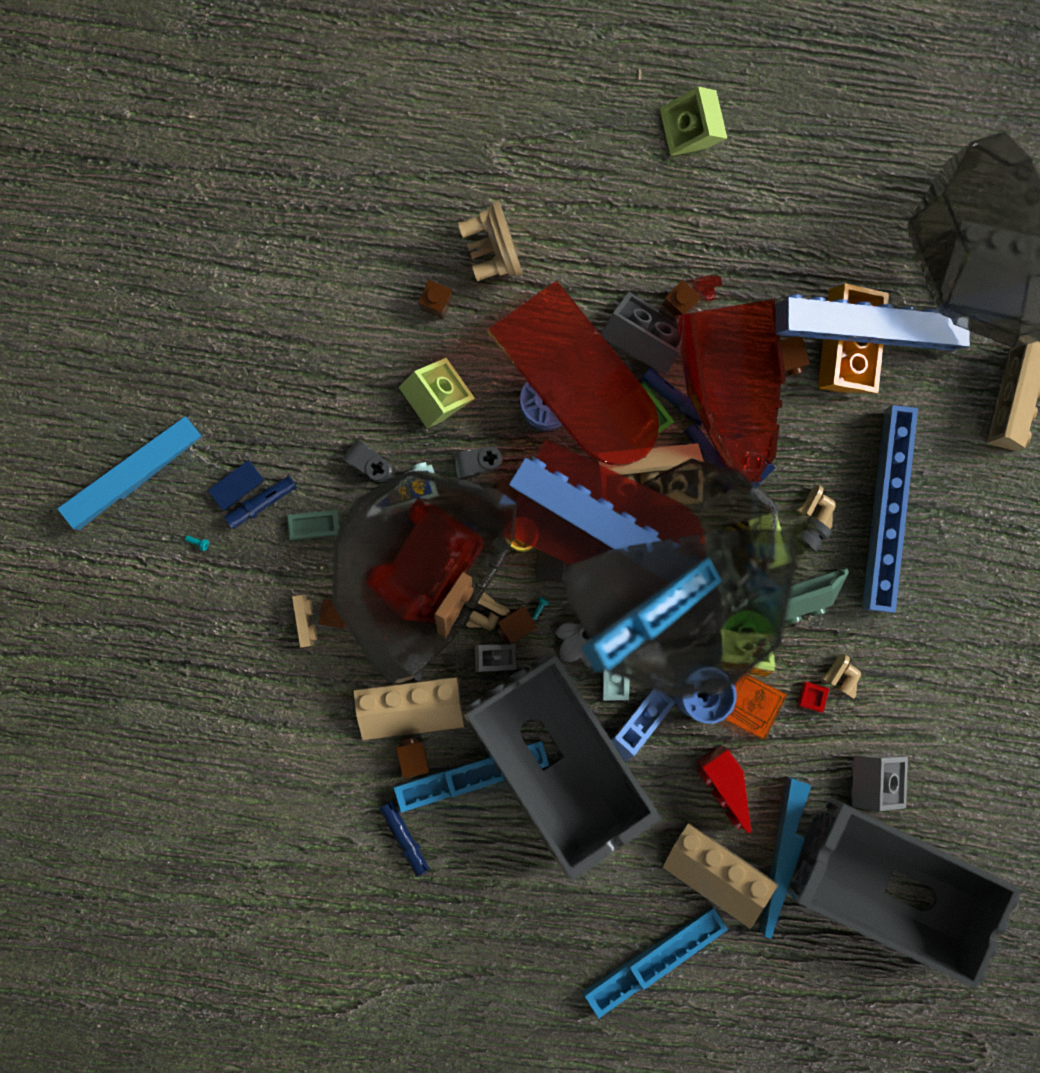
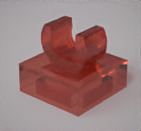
(706, 285)

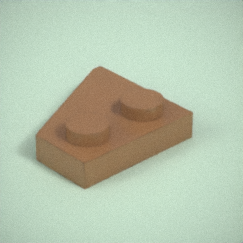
(453, 604)

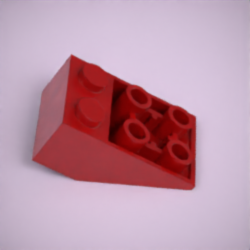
(728, 780)

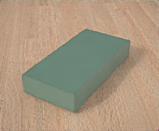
(313, 525)

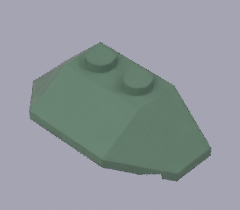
(815, 595)

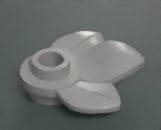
(573, 642)

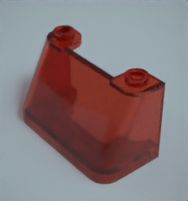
(427, 563)

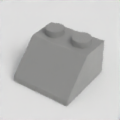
(879, 782)

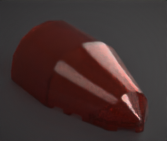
(735, 381)

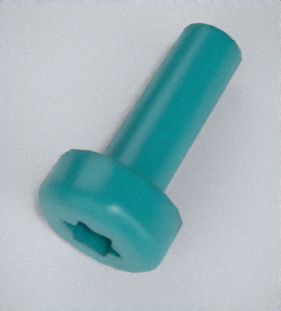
(203, 545)
(542, 602)

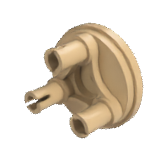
(498, 241)

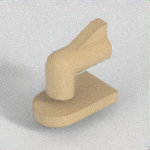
(816, 497)
(490, 622)
(840, 666)

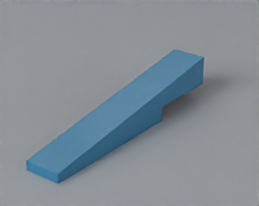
(129, 474)
(651, 616)
(456, 781)
(786, 849)
(654, 962)

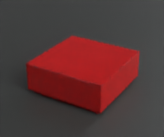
(813, 696)

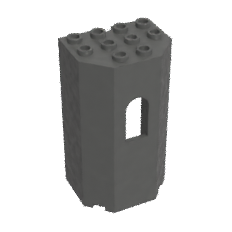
(585, 799)
(845, 875)

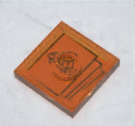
(756, 706)

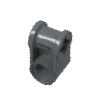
(365, 461)
(471, 462)

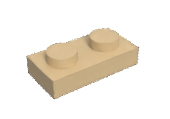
(303, 609)

